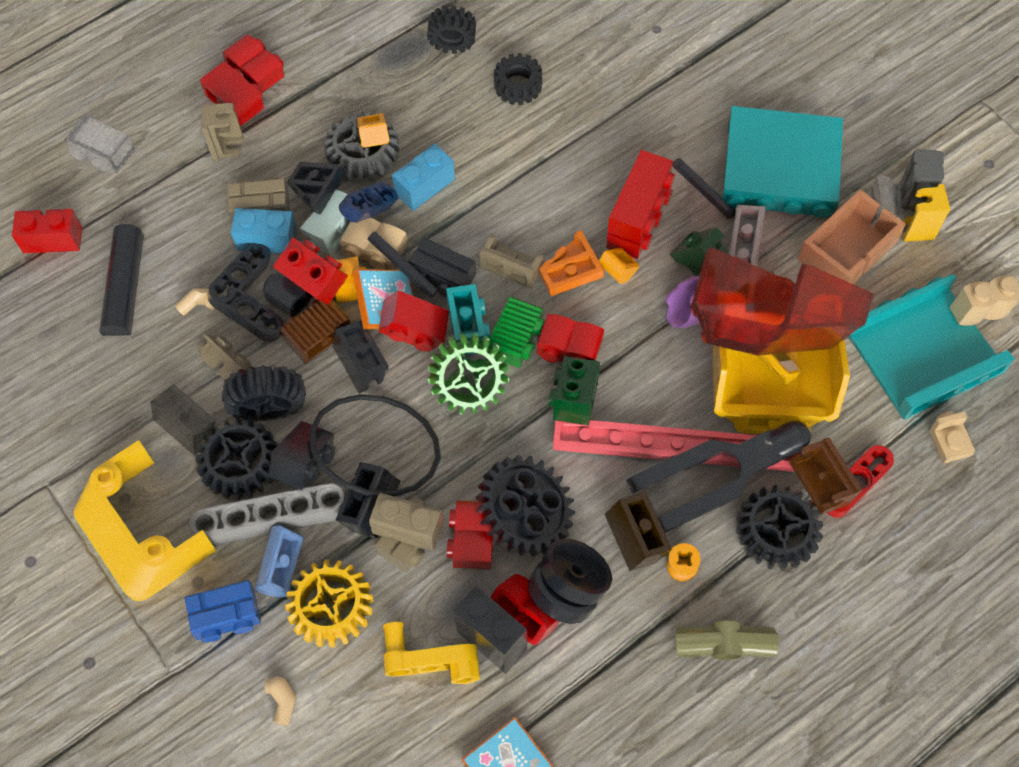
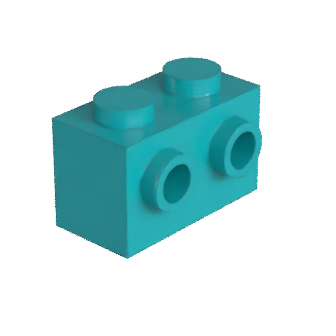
(466, 313)

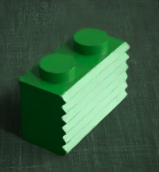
(516, 330)

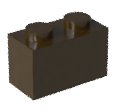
(637, 531)

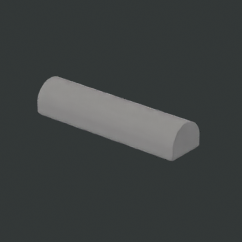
(747, 233)

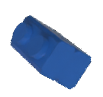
(222, 611)

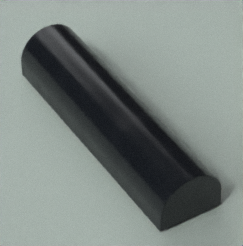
(121, 281)

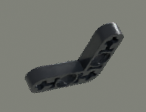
(238, 297)

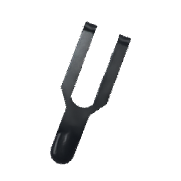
(751, 454)

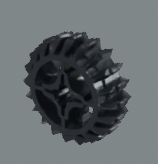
(263, 393)
(218, 476)
(802, 523)

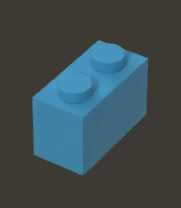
(424, 177)
(263, 227)

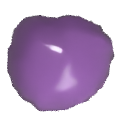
(679, 303)

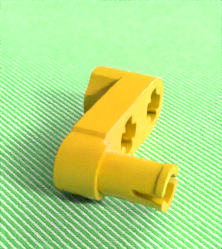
(459, 659)

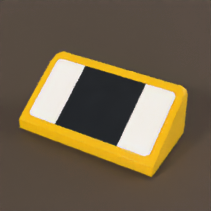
(782, 367)

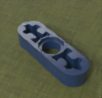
(368, 202)

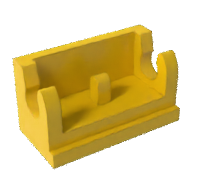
(928, 215)

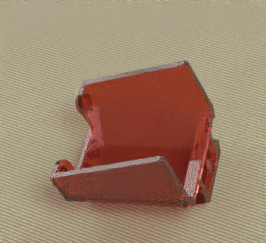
(771, 314)

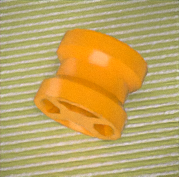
(686, 568)

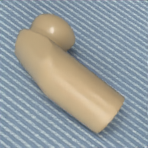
(195, 297)
(284, 696)

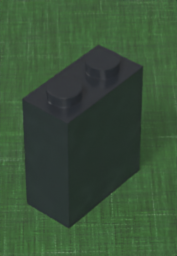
(490, 629)

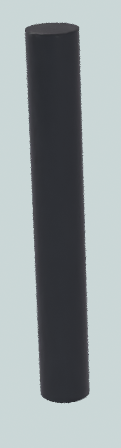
(706, 190)
(402, 264)

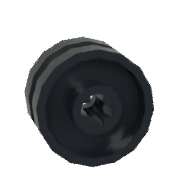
(569, 581)

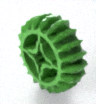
(477, 367)

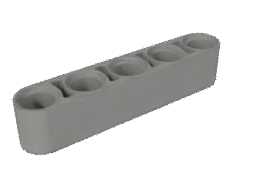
(255, 508)

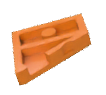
(571, 266)

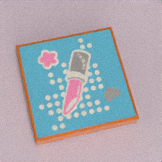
(375, 286)
(507, 748)

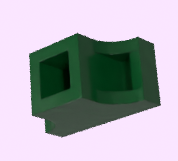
(694, 247)

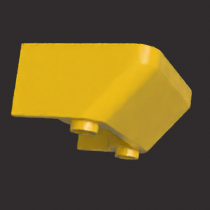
(136, 567)

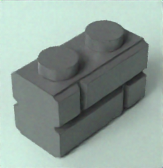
(922, 171)

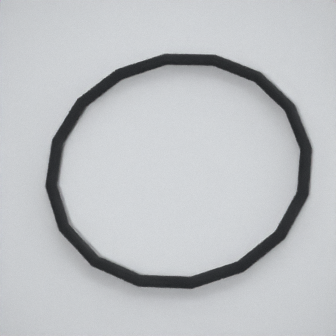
(341, 482)

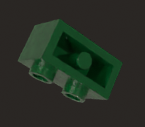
(575, 390)

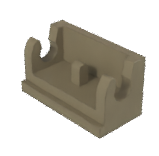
(221, 129)
(510, 263)

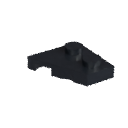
(316, 183)

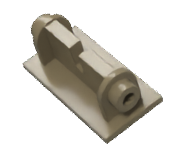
(218, 352)

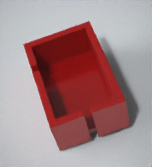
(640, 204)

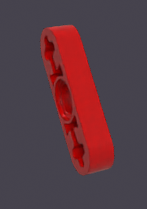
(872, 478)

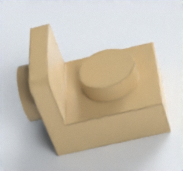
(951, 437)

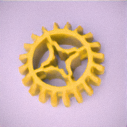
(317, 608)

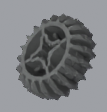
(344, 149)

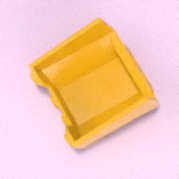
(758, 400)

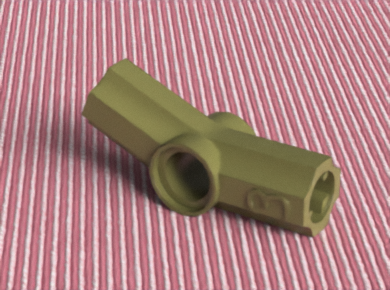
(726, 641)

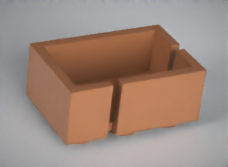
(847, 240)

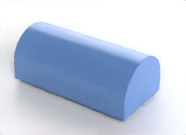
(279, 562)

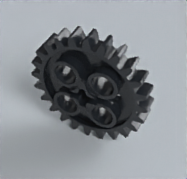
(525, 505)

